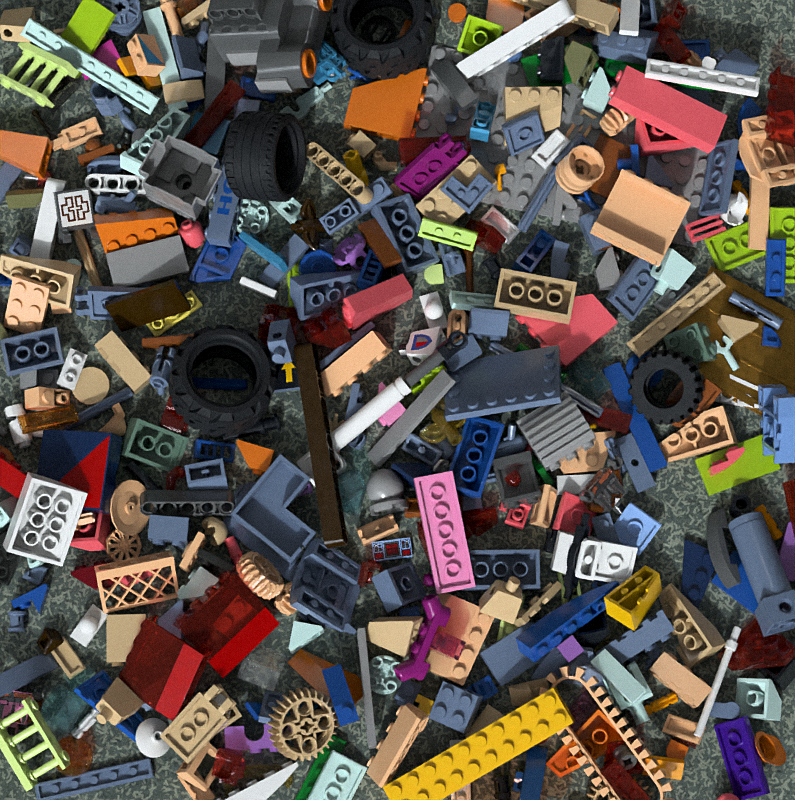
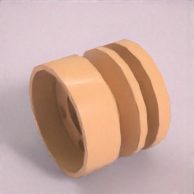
(579, 169)

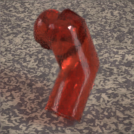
(173, 475)

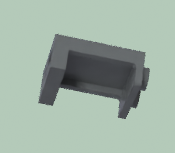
(527, 490)

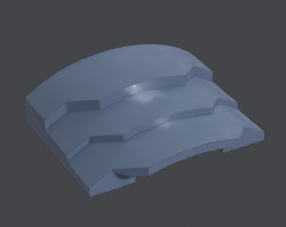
(325, 585)

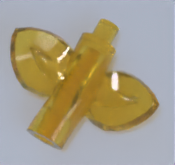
(441, 429)

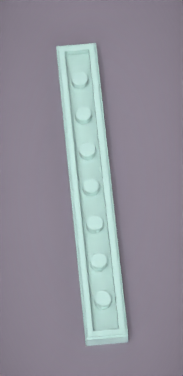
(90, 66)

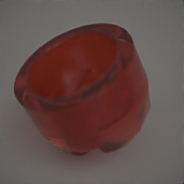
(513, 478)

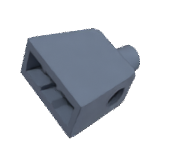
(735, 62)
(281, 346)

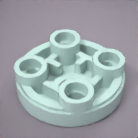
(253, 217)
(383, 675)

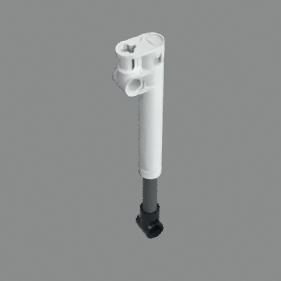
(383, 402)

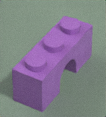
(236, 739)

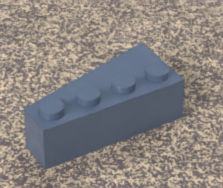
(643, 638)

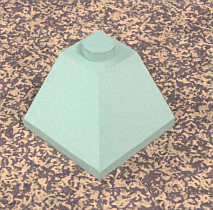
(758, 699)

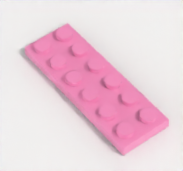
(444, 532)

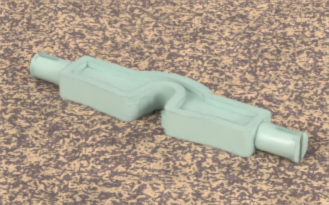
(308, 100)

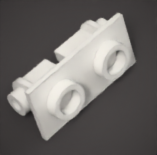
(71, 369)

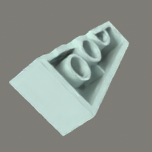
(173, 123)

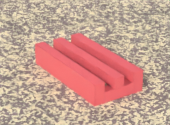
(718, 223)

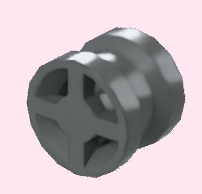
(625, 756)

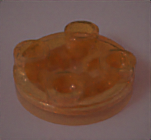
(80, 756)

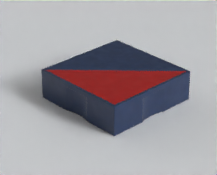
(83, 462)

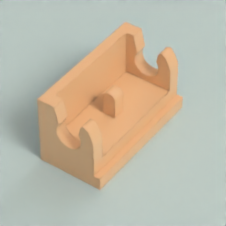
(377, 529)

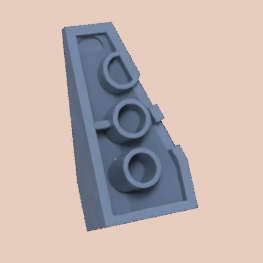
(320, 291)

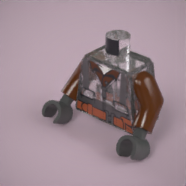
(605, 489)

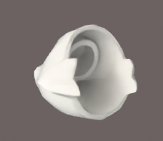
(736, 209)

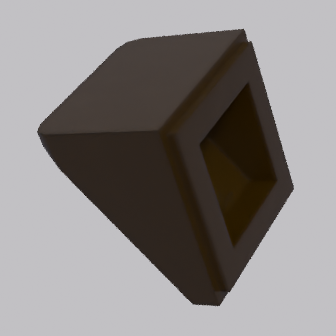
(49, 640)

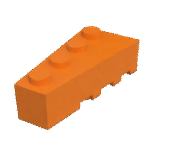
(134, 228)

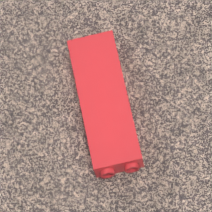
(667, 109)

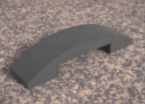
(718, 550)

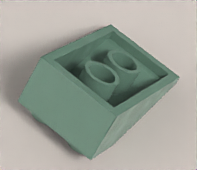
(153, 445)

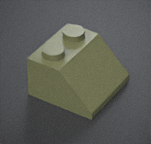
(580, 63)

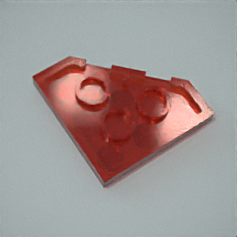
(759, 651)

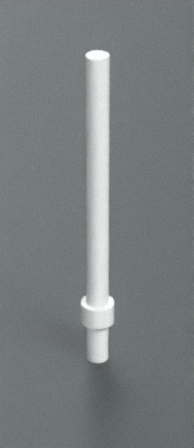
(730, 647)

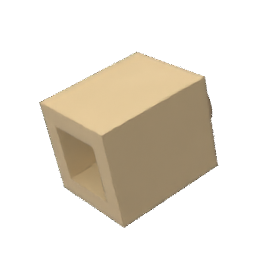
(363, 144)

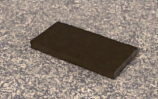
(148, 305)

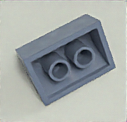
(626, 47)
(32, 351)

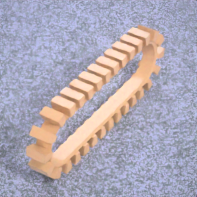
(610, 715)

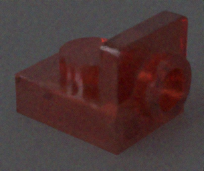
(366, 575)

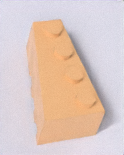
(354, 362)

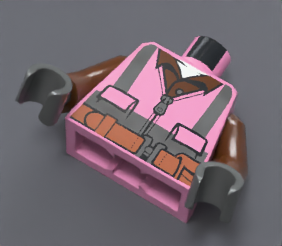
(12, 703)

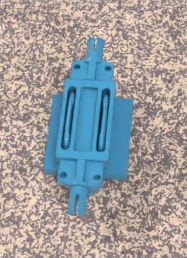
(329, 65)

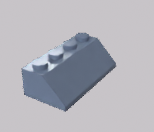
(401, 225)

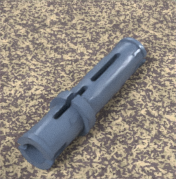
(774, 320)

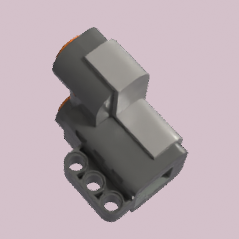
(274, 35)

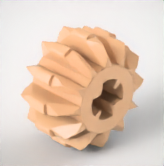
(282, 600)

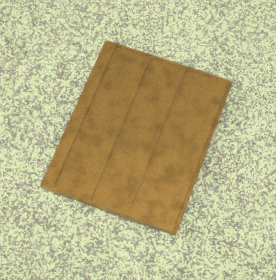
(757, 363)

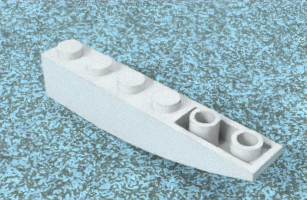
(265, 788)

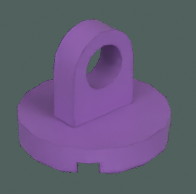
(349, 250)

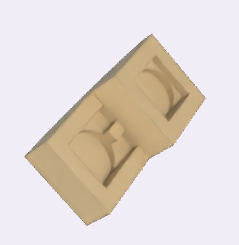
(183, 90)

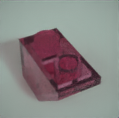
(447, 645)

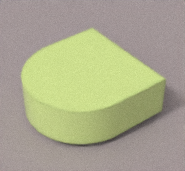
(434, 274)

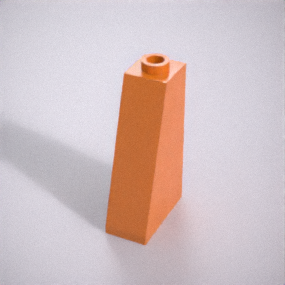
(26, 152)

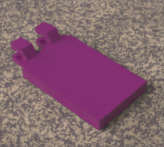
(430, 167)

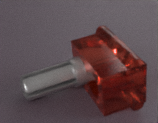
(40, 182)

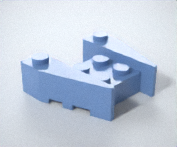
(777, 422)

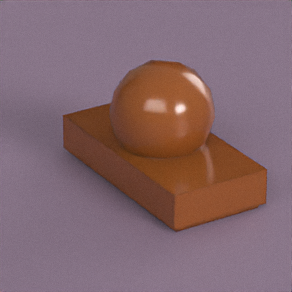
(94, 149)

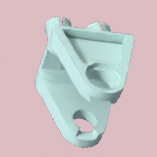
(637, 709)

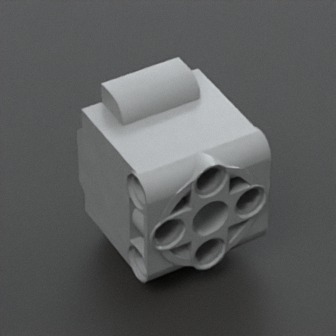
(174, 161)

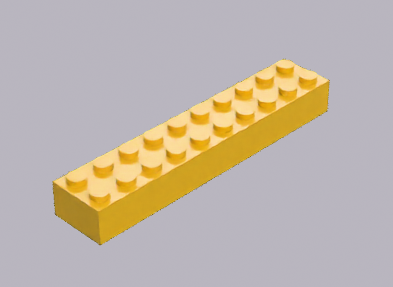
(484, 750)

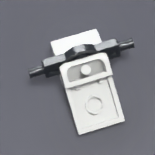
(590, 558)

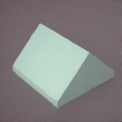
(303, 634)

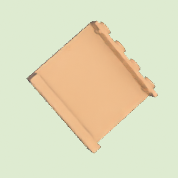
(640, 217)

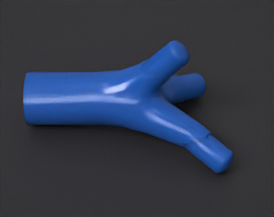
(357, 76)
(588, 200)

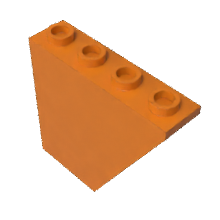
(388, 106)

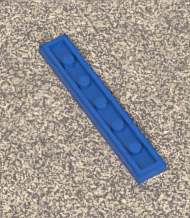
(639, 425)

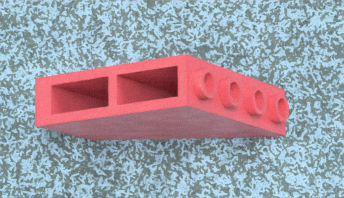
(375, 301)
(586, 327)

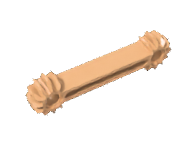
(617, 120)

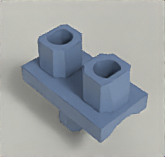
(451, 259)

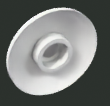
(146, 738)

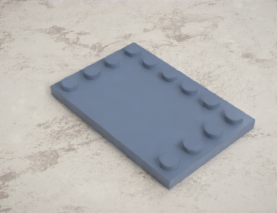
(505, 383)

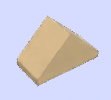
(736, 328)

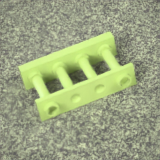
(40, 57)
(19, 760)

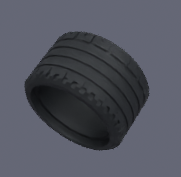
(265, 156)

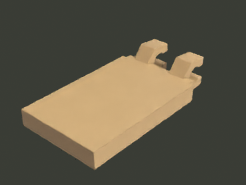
(197, 723)

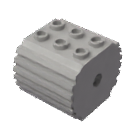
(557, 432)

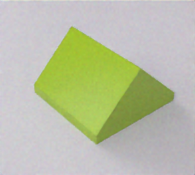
(478, 34)

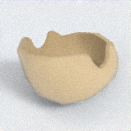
(216, 528)

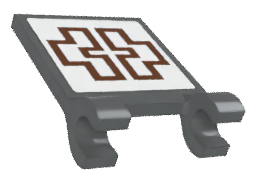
(74, 213)

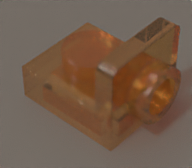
(186, 6)

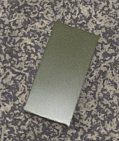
(24, 198)

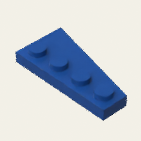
(92, 691)

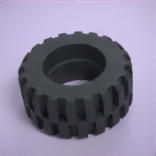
(642, 395)

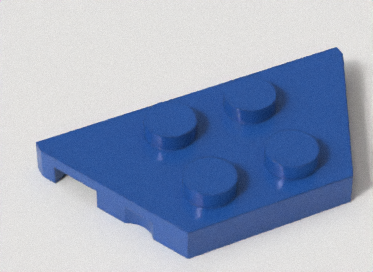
(218, 262)

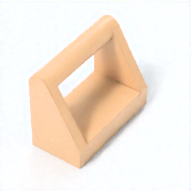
(543, 510)
(187, 771)

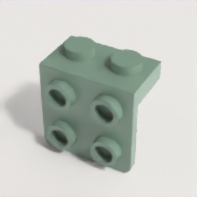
(694, 342)

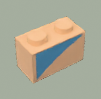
(146, 55)

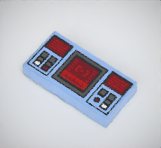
(392, 549)

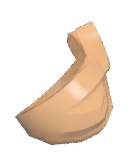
(117, 423)

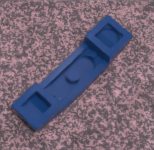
(533, 773)

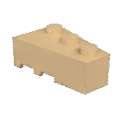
(123, 361)

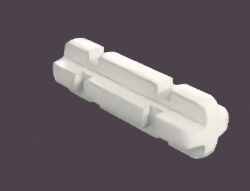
(85, 724)

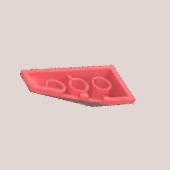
(655, 141)
(93, 535)

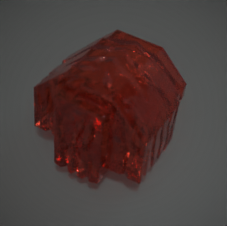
(228, 766)

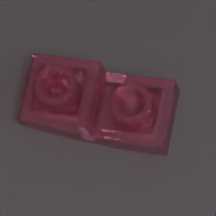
(581, 710)

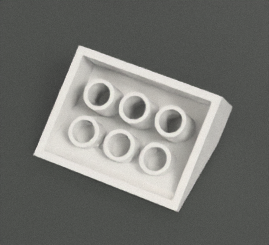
(44, 519)

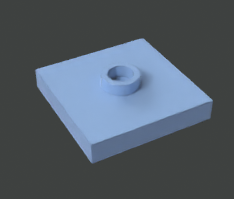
(636, 527)

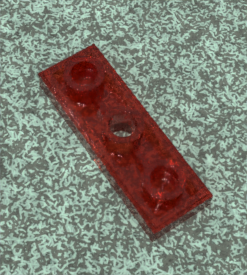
(671, 44)

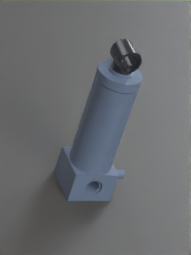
(763, 568)

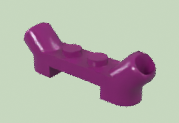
(436, 615)

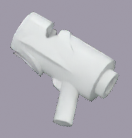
(19, 439)

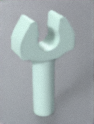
(726, 352)

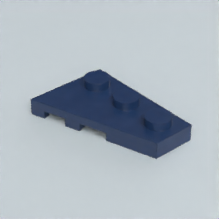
(696, 572)

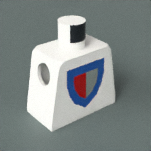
(422, 344)

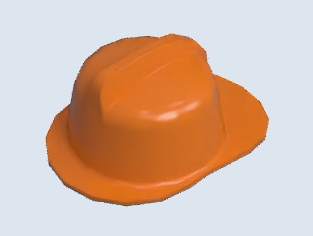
(769, 749)

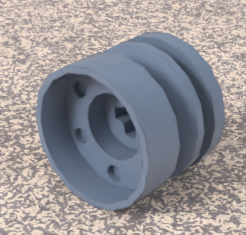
(127, 20)

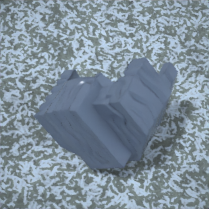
(105, 100)

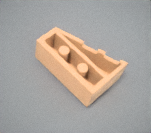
(680, 679)

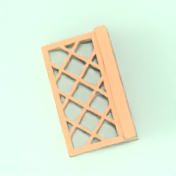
(132, 566)

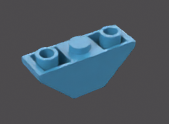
(482, 121)

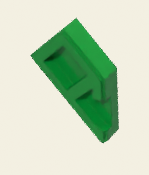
(541, 472)

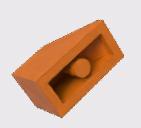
(256, 457)

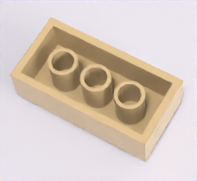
(441, 207)
(535, 296)

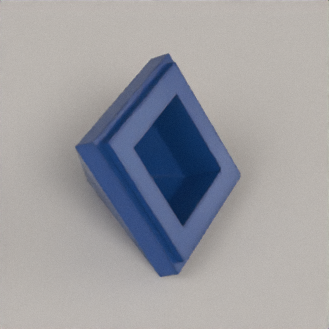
(253, 709)

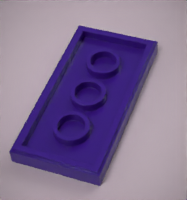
(741, 758)

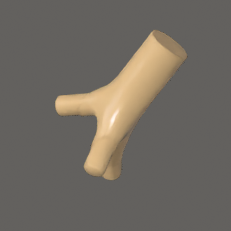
(333, 425)

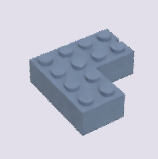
(267, 514)

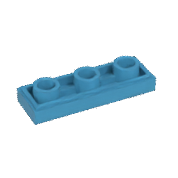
(264, 250)

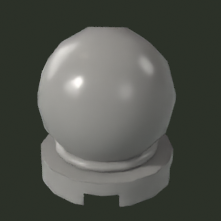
(385, 491)

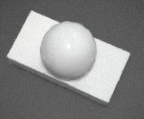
(433, 310)
(89, 625)

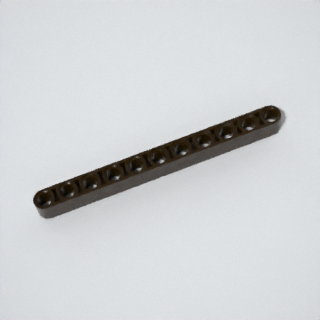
(320, 445)

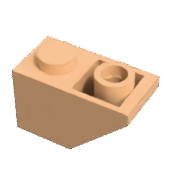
(46, 398)

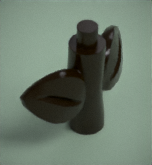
(309, 224)

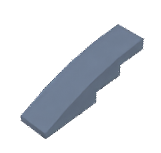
(26, 673)

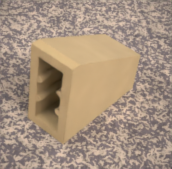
(394, 633)
(120, 636)

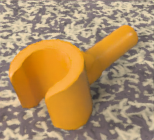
(499, 170)

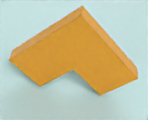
(128, 69)

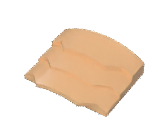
(765, 159)

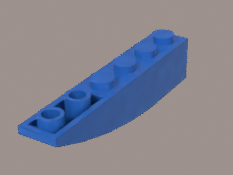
(562, 622)

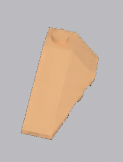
(702, 435)

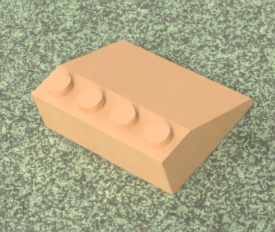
(466, 624)

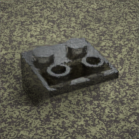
(61, 93)

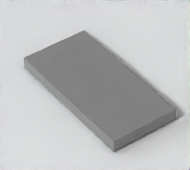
(147, 262)

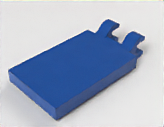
(742, 592)

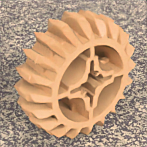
(260, 575)

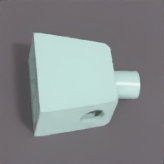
(672, 272)

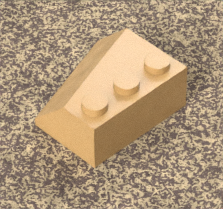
(523, 100)

